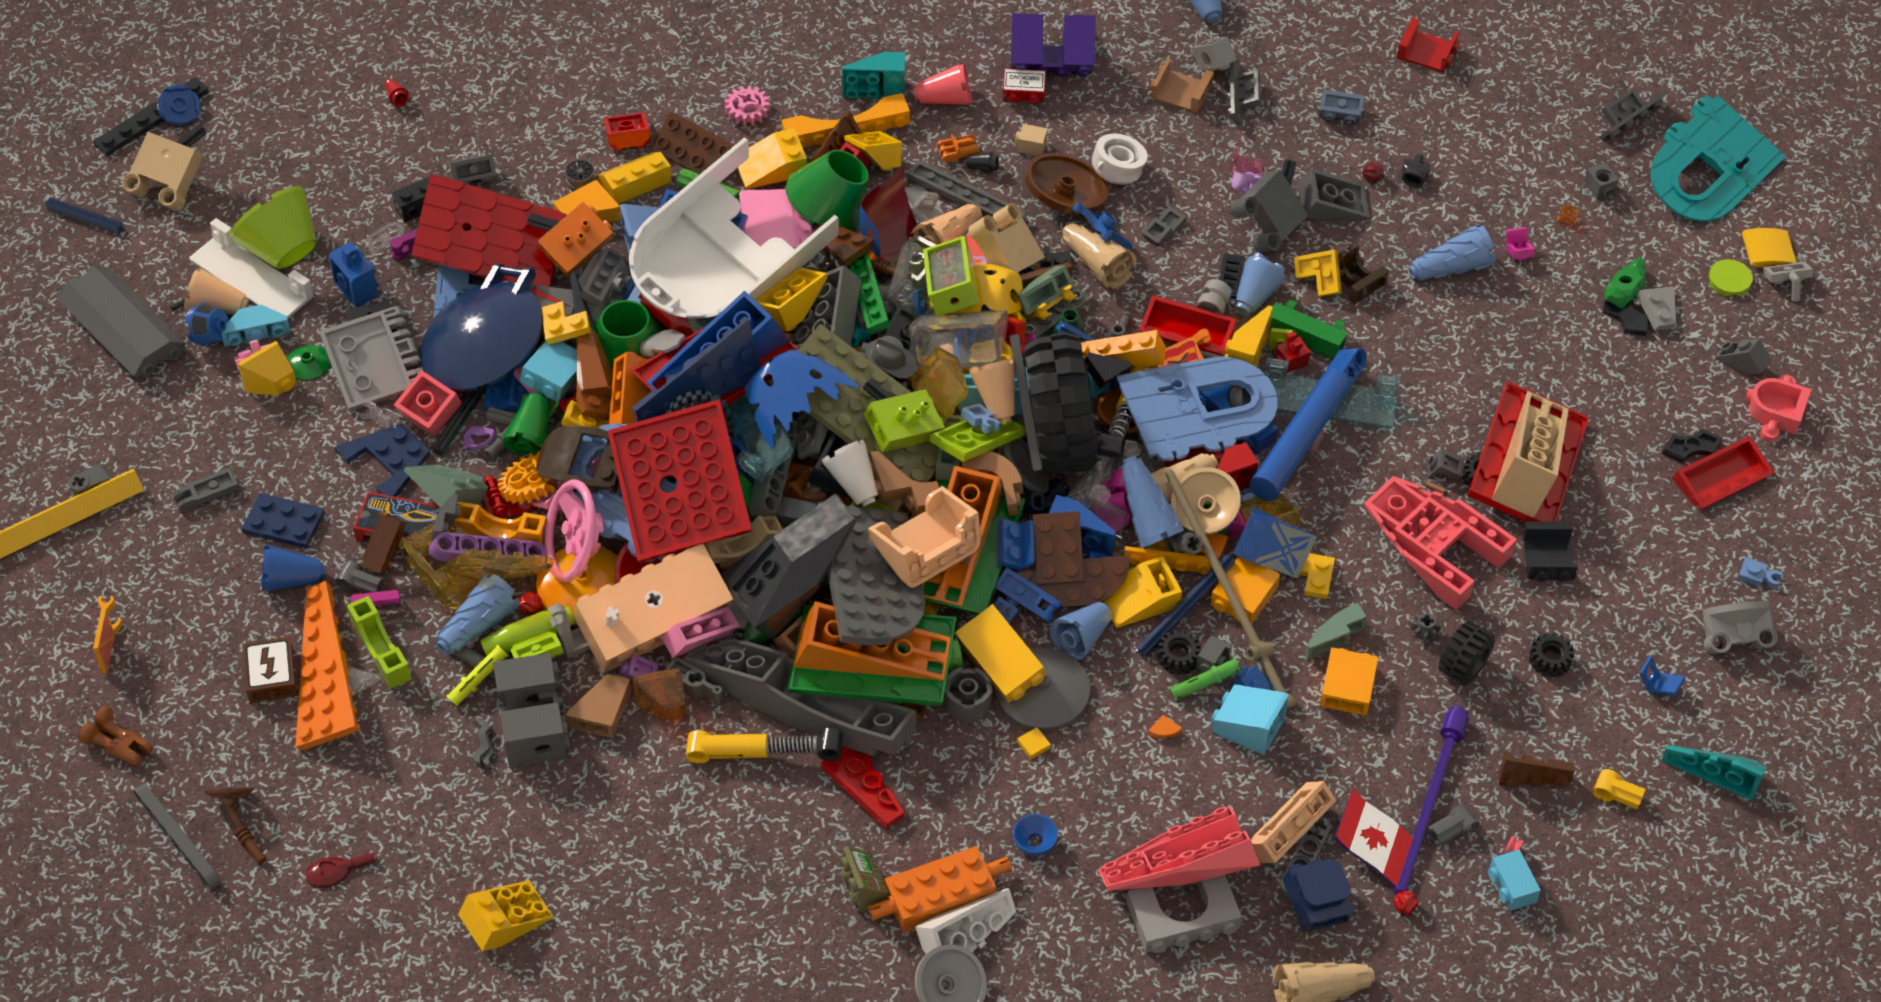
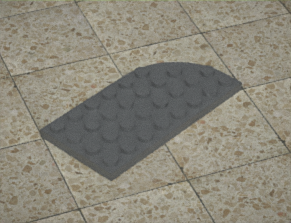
(866, 592)

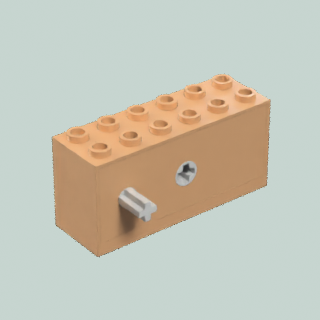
(645, 606)

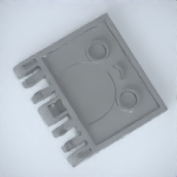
(368, 358)

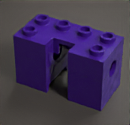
(1074, 56)

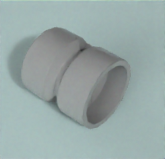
(1214, 296)

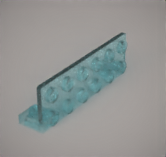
(1359, 405)
(761, 458)

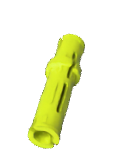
(476, 676)

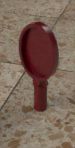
(333, 870)

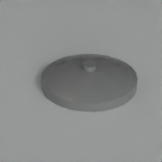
(1056, 700)

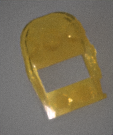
(509, 568)
(448, 587)

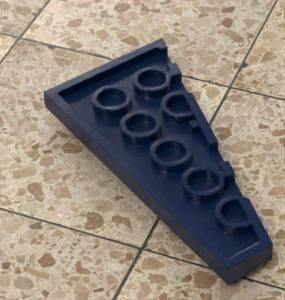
(715, 369)

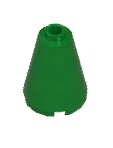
(529, 426)

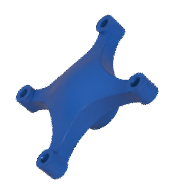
(1103, 225)

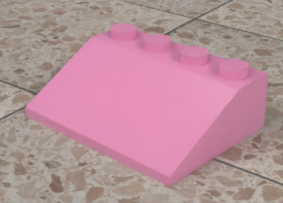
(773, 216)

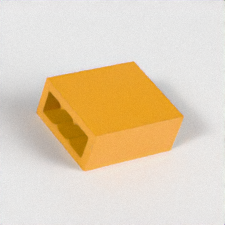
(1252, 585)
(1349, 681)

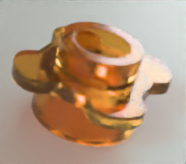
(1568, 215)

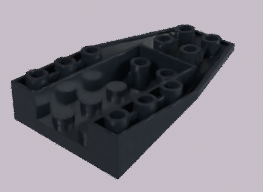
(789, 567)

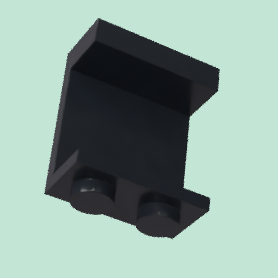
(1549, 551)

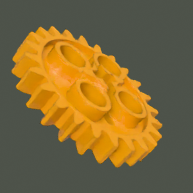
(523, 482)

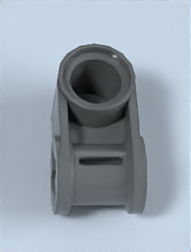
(88, 479)

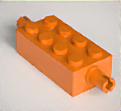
(938, 887)

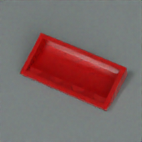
(1181, 321)
(1723, 473)

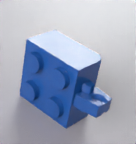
(353, 274)

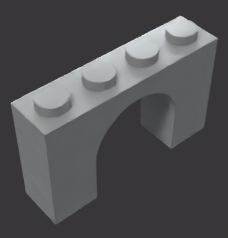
(1160, 931)

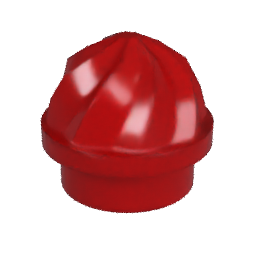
(530, 603)
(1405, 902)

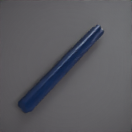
(1183, 608)

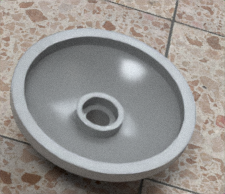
(955, 966)

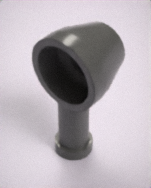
(1121, 327)

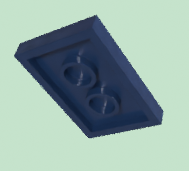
(283, 520)

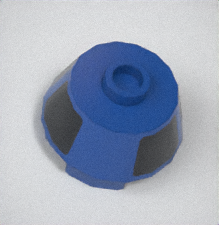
(205, 324)

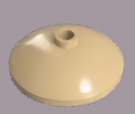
(1210, 487)

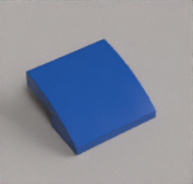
(505, 394)

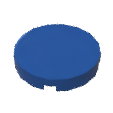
(178, 105)

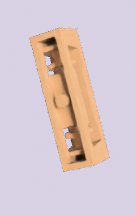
(1292, 821)

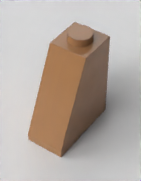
(601, 707)

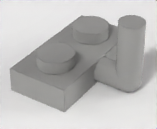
(1793, 271)

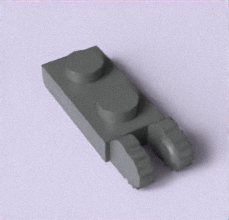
(206, 489)

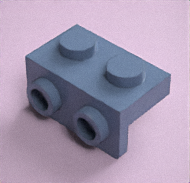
(1341, 106)

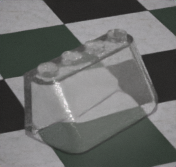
(970, 336)

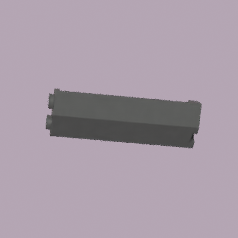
(120, 320)

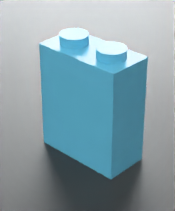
(551, 370)

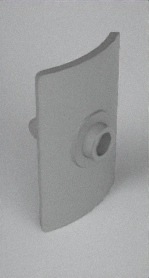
(923, 203)

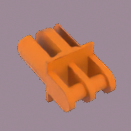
(957, 148)

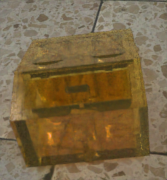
(943, 380)

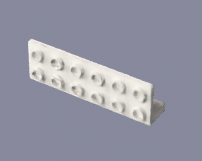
(250, 274)

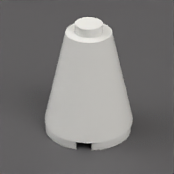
(853, 472)

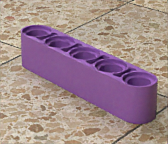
(454, 541)

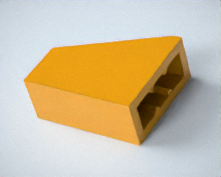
(594, 195)

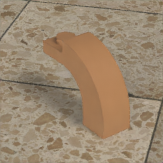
(999, 466)

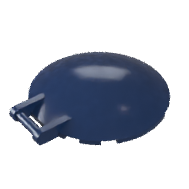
(484, 332)

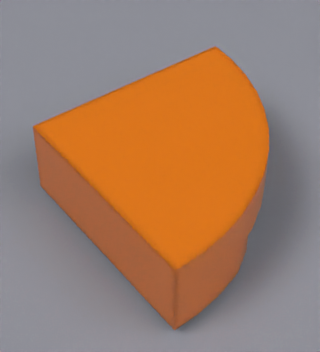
(1164, 728)

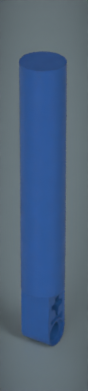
(1307, 423)

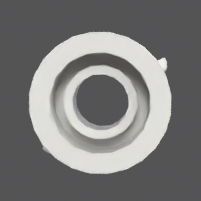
(1119, 159)

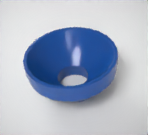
(1038, 826)

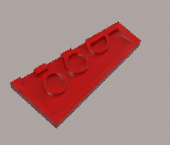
(865, 786)

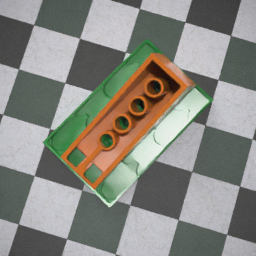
(973, 580)
(894, 672)

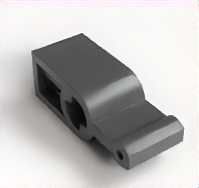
(695, 682)

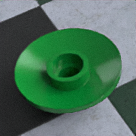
(310, 368)

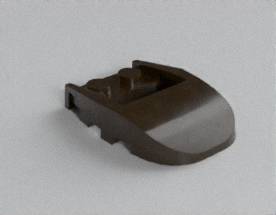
(559, 455)

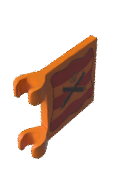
(1187, 349)

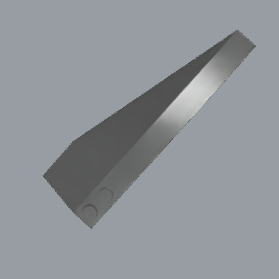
(835, 310)

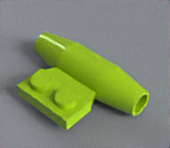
(527, 636)

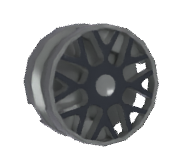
(573, 175)

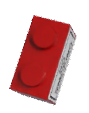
(1024, 85)

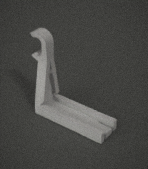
(571, 641)

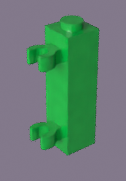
(1316, 335)

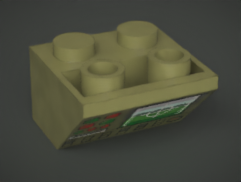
(863, 878)

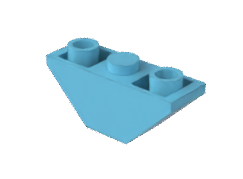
(254, 324)

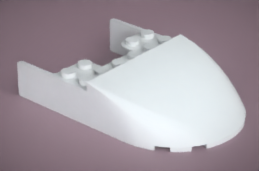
(699, 261)

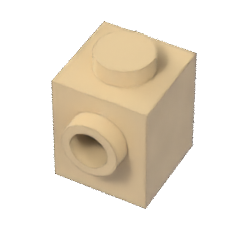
(1031, 140)

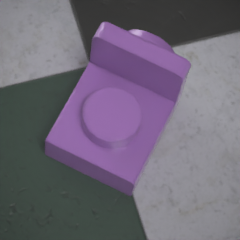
(637, 666)

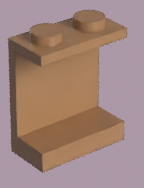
(1180, 89)

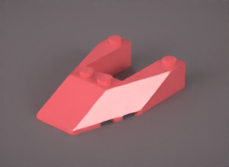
(1427, 524)

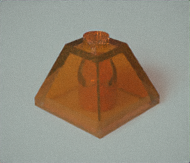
(661, 694)

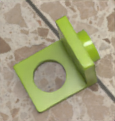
(1277, 337)

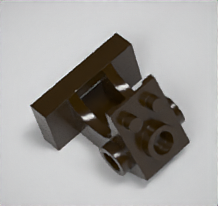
(1351, 263)

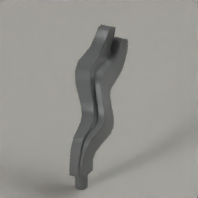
(485, 750)

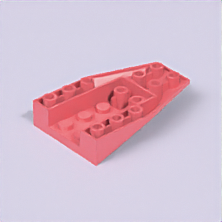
(1184, 855)

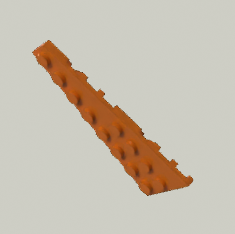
(324, 689)

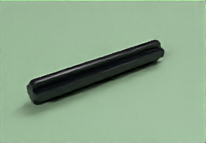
(457, 421)

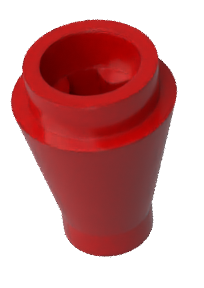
(397, 94)

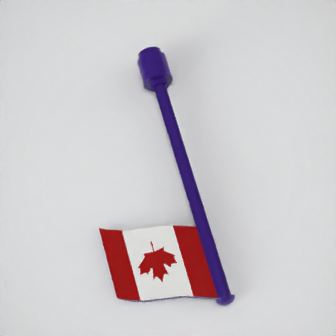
(1380, 839)

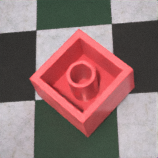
(427, 403)

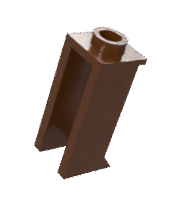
(383, 543)

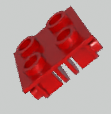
(498, 506)

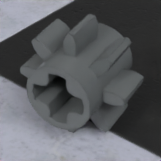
(819, 263)
(1425, 626)

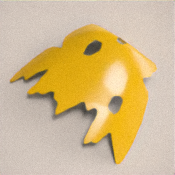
(992, 292)

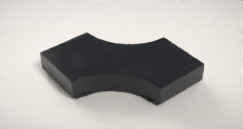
(1630, 319)
(1686, 446)

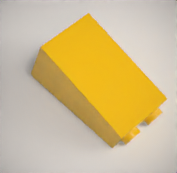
(1000, 653)

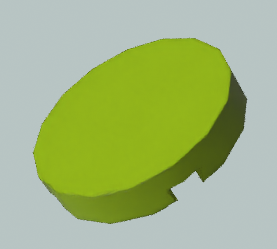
(1730, 278)

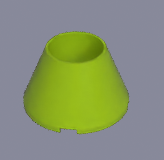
(279, 229)

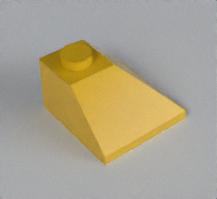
(878, 147)
(267, 371)

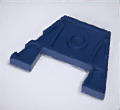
(393, 449)

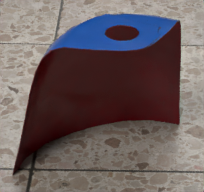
(887, 217)

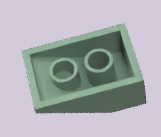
(442, 482)

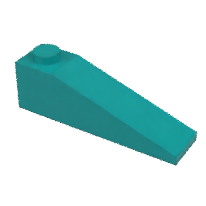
(1725, 770)

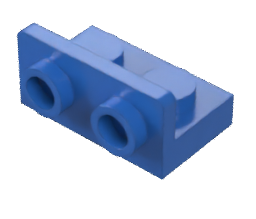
(1015, 544)

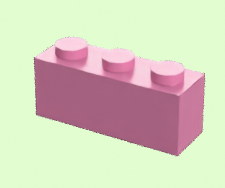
(699, 631)

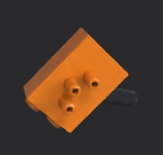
(572, 239)

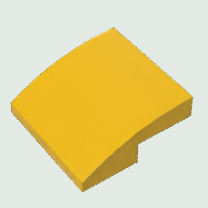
(1768, 247)

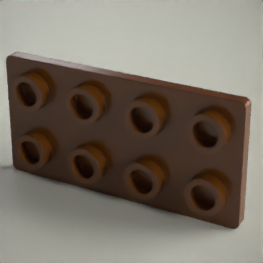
(689, 144)

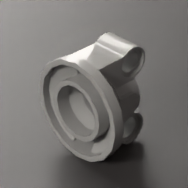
(1738, 625)

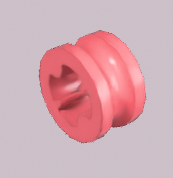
(1514, 845)

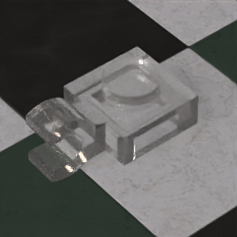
(384, 416)

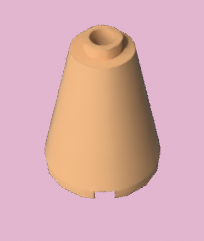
(210, 289)
(997, 388)

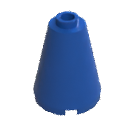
(289, 569)

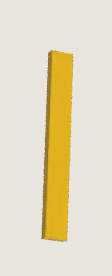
(69, 512)

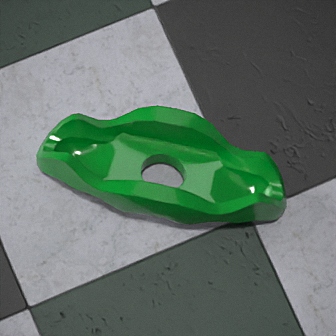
(1622, 293)

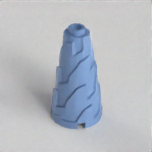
(1457, 255)
(1152, 514)
(483, 609)

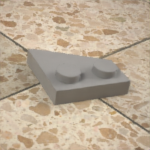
(1659, 307)

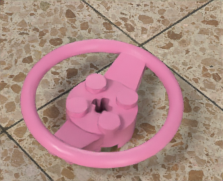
(580, 529)

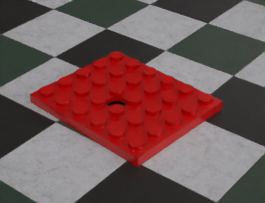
(709, 494)

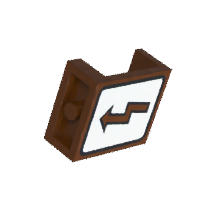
(269, 669)

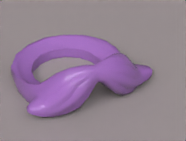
(478, 431)

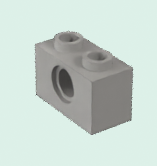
(1214, 54)

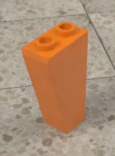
(626, 388)

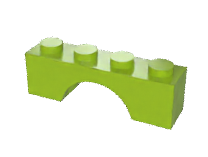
(378, 644)

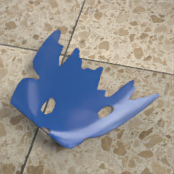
(790, 388)

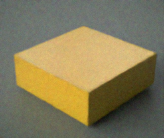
(1033, 743)

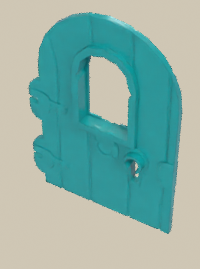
(1723, 142)

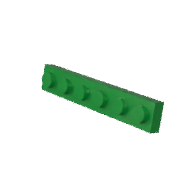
(870, 295)

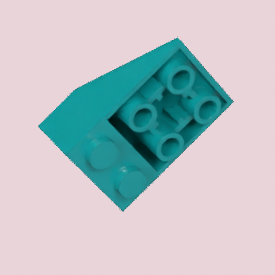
(875, 76)

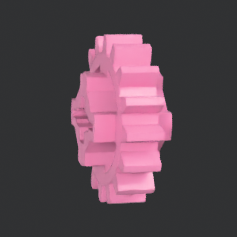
(745, 105)

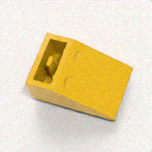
(1145, 593)
(503, 914)

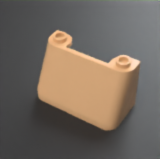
(931, 540)

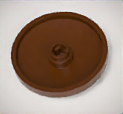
(1065, 180)

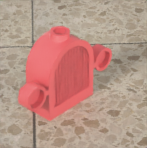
(1777, 405)

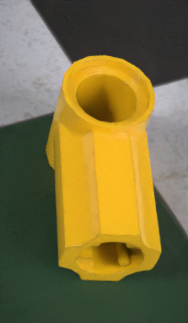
(1612, 787)

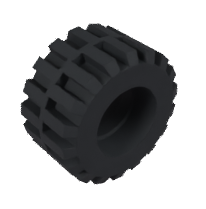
(1466, 653)

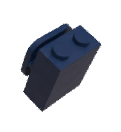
(1319, 894)

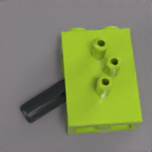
(902, 418)

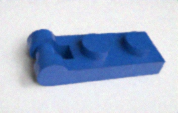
(1027, 594)

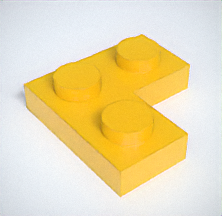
(1323, 267)
(562, 327)
(1319, 574)

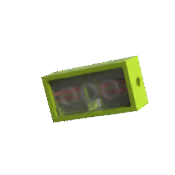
(951, 276)

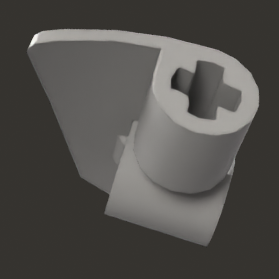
(661, 342)

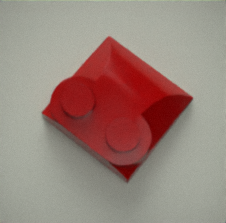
(627, 131)

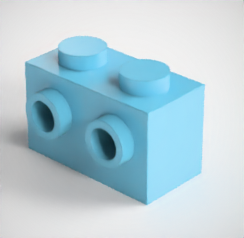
(1514, 880)

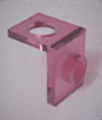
(1246, 164)

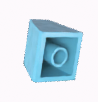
(1250, 716)

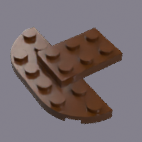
(1061, 564)

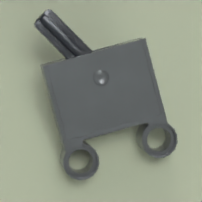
(1272, 206)

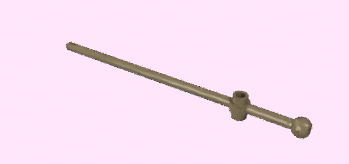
(1259, 650)

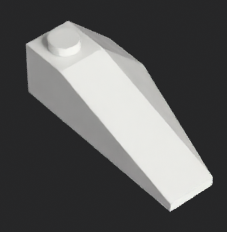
(967, 924)

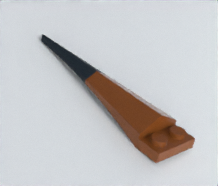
(593, 368)

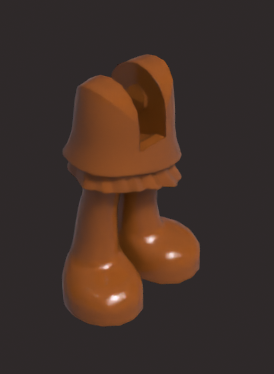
(797, 478)
(119, 748)

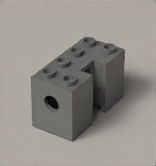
(531, 709)

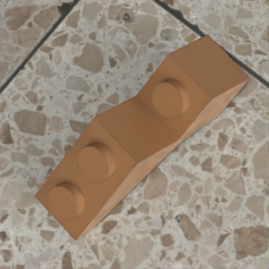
(895, 485)

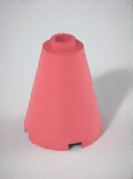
(945, 87)

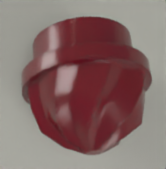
(1373, 172)

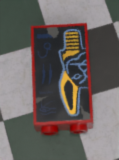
(414, 512)

